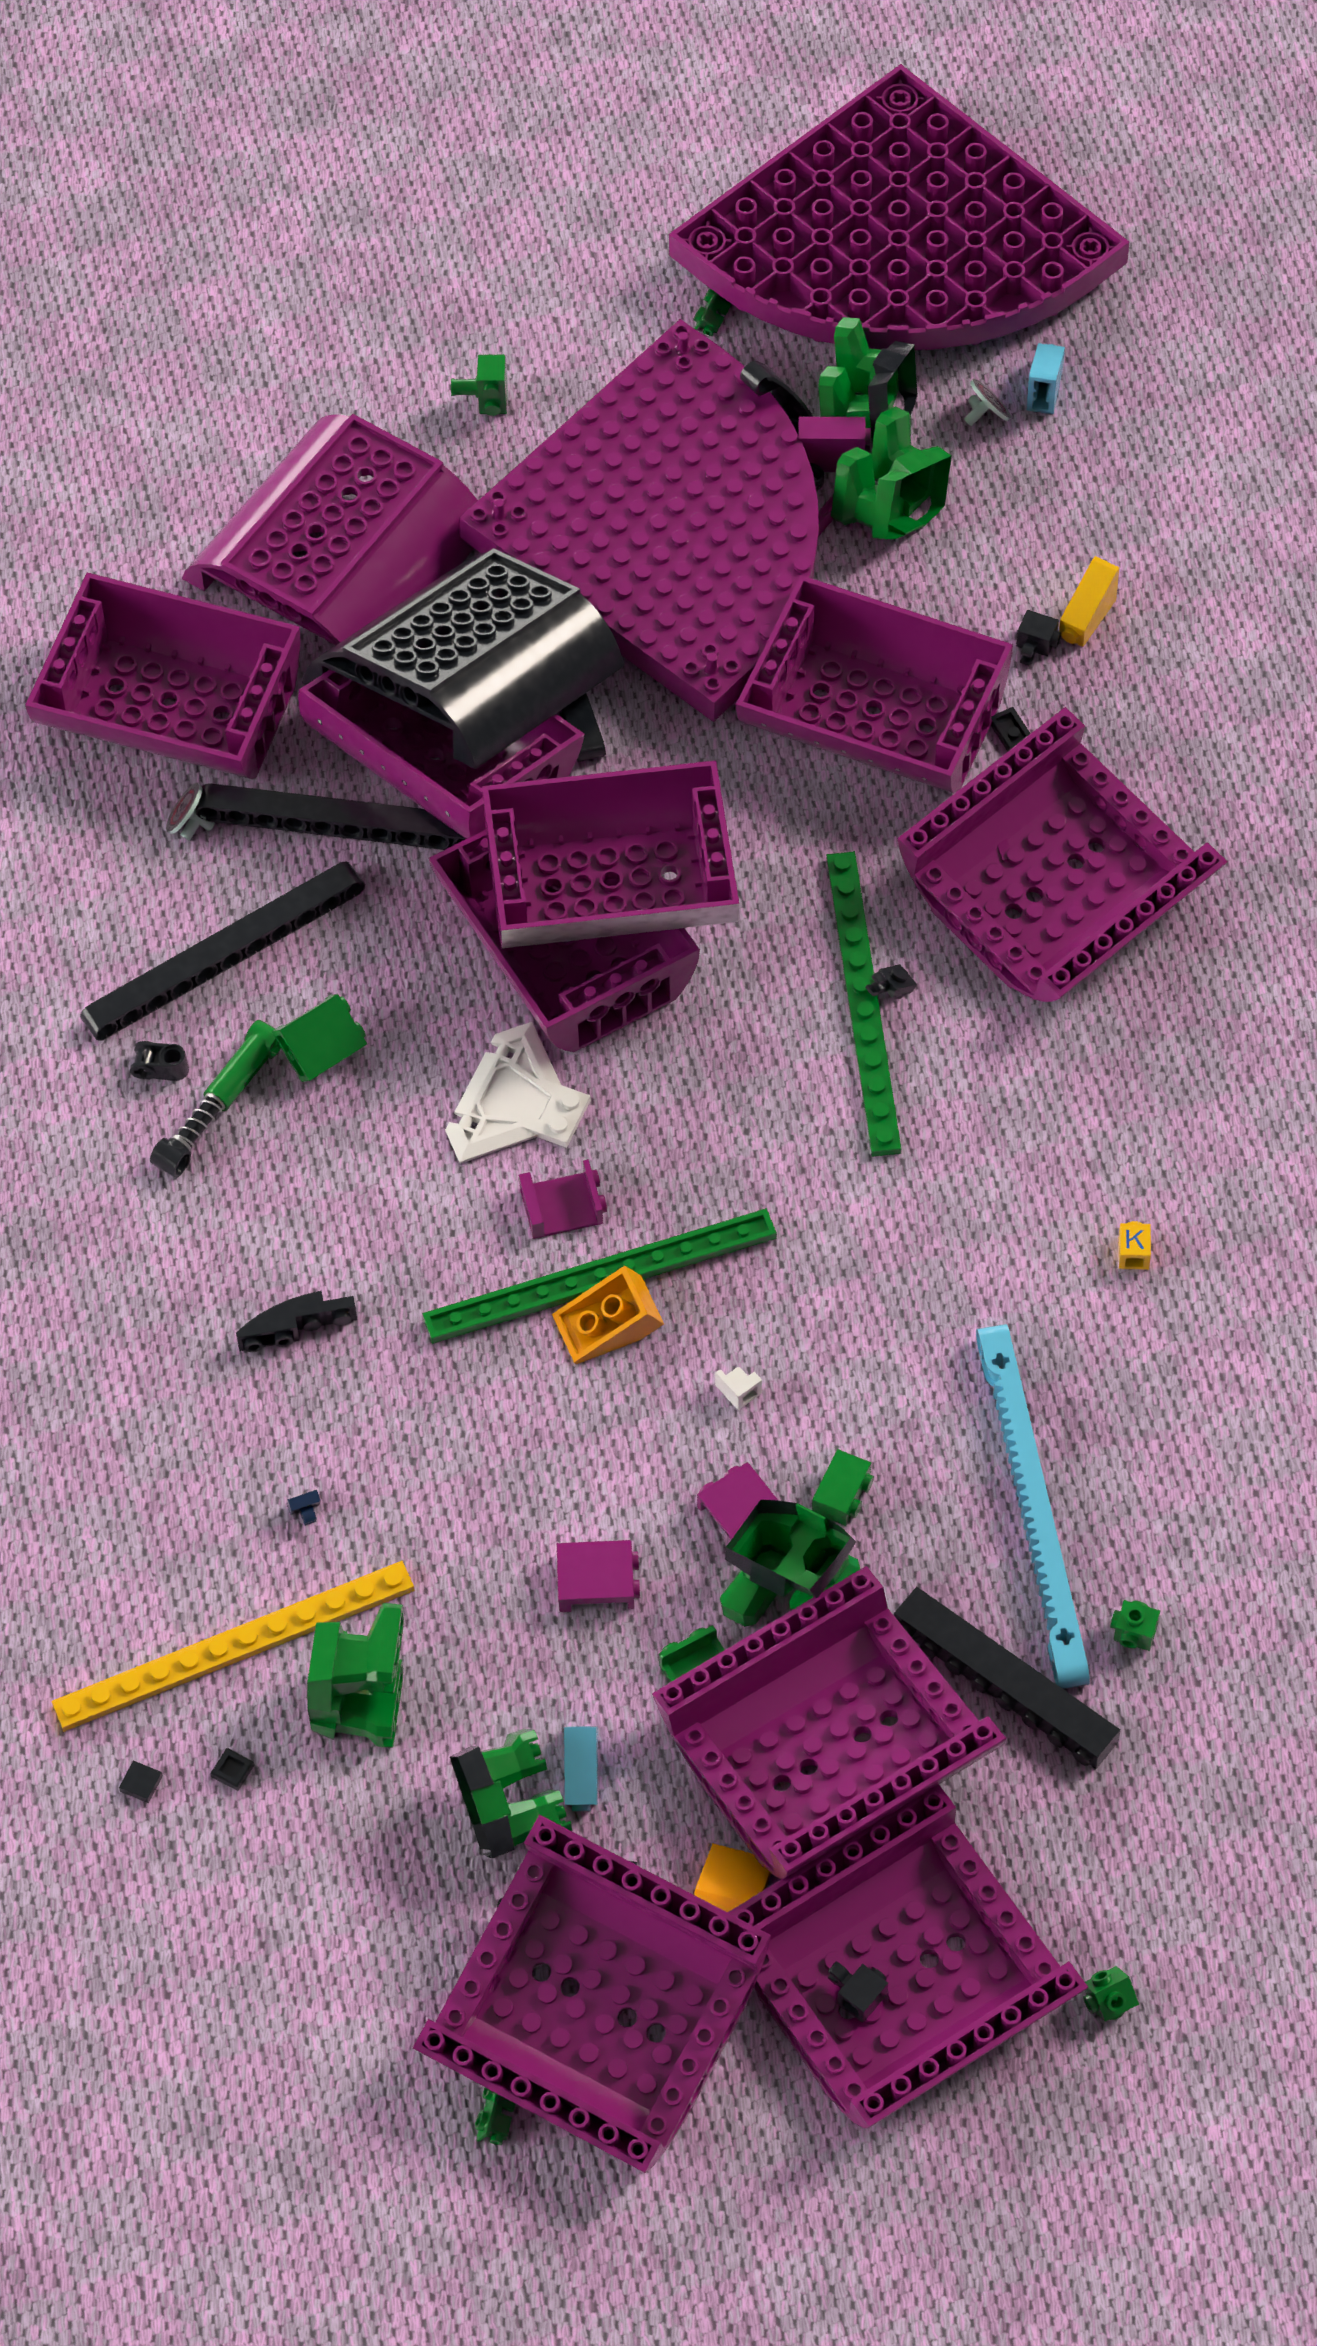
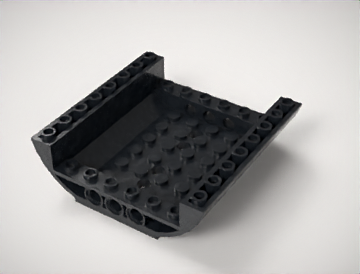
(482, 652)

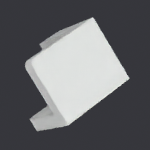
(738, 1386)

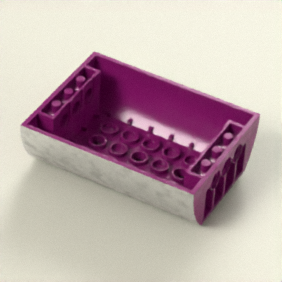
(606, 828)

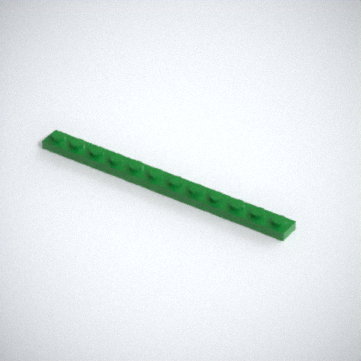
(863, 1007)
(570, 1283)

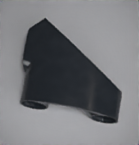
(764, 380)

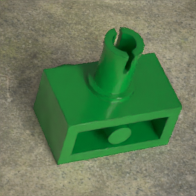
(488, 386)

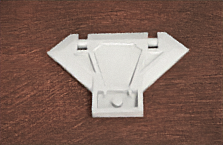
(515, 1099)

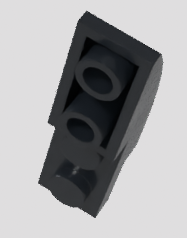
(281, 1322)

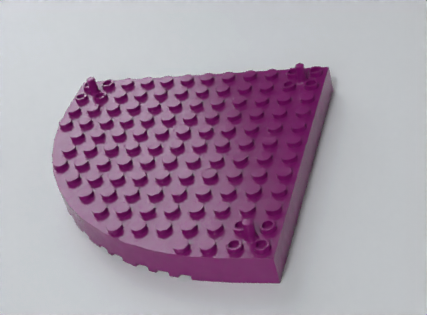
(902, 222)
(671, 512)

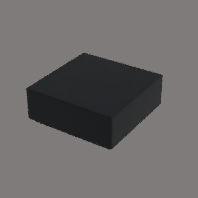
(232, 1769)
(140, 1781)

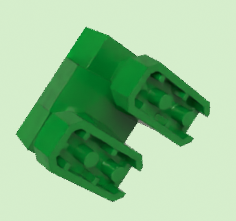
(903, 477)
(357, 1678)

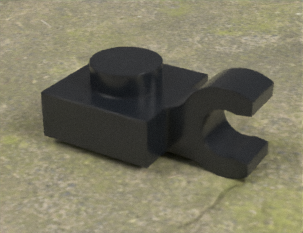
(892, 980)

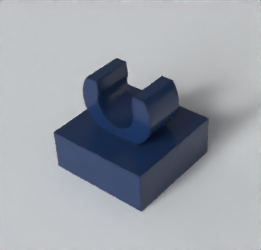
(304, 1504)

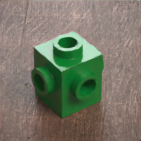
(1135, 1625)
(1110, 1994)

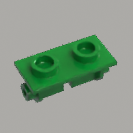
(707, 317)
(491, 2121)

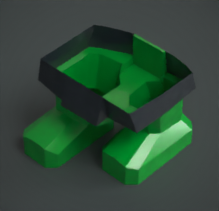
(866, 372)
(790, 1552)
(482, 1780)

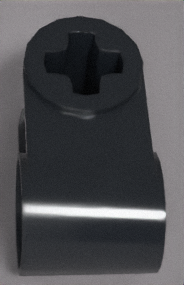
(156, 1061)

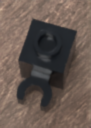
(1037, 635)
(860, 1991)

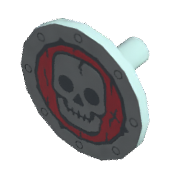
(989, 401)
(185, 810)

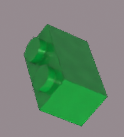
(842, 1487)

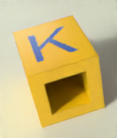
(1134, 1245)

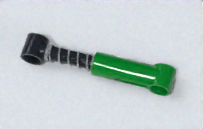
(260, 1044)

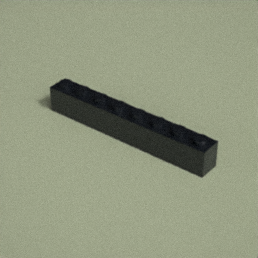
(1007, 1679)

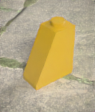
(1090, 602)

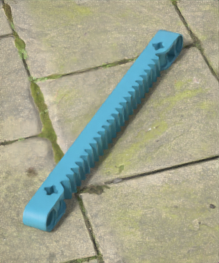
(1067, 1660)

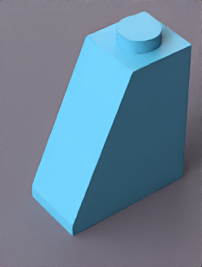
(1045, 378)
(581, 1767)

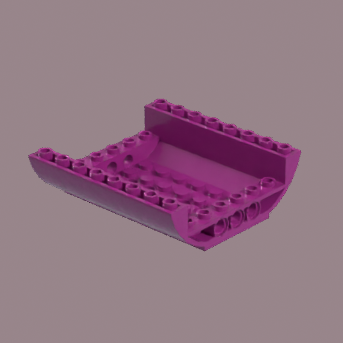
(373, 547)
(1050, 806)
(799, 1701)
(885, 1905)
(629, 1947)

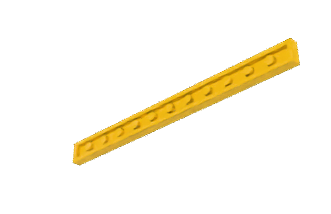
(232, 1646)

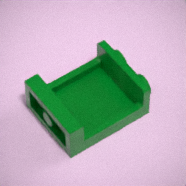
(320, 1037)
(688, 1654)

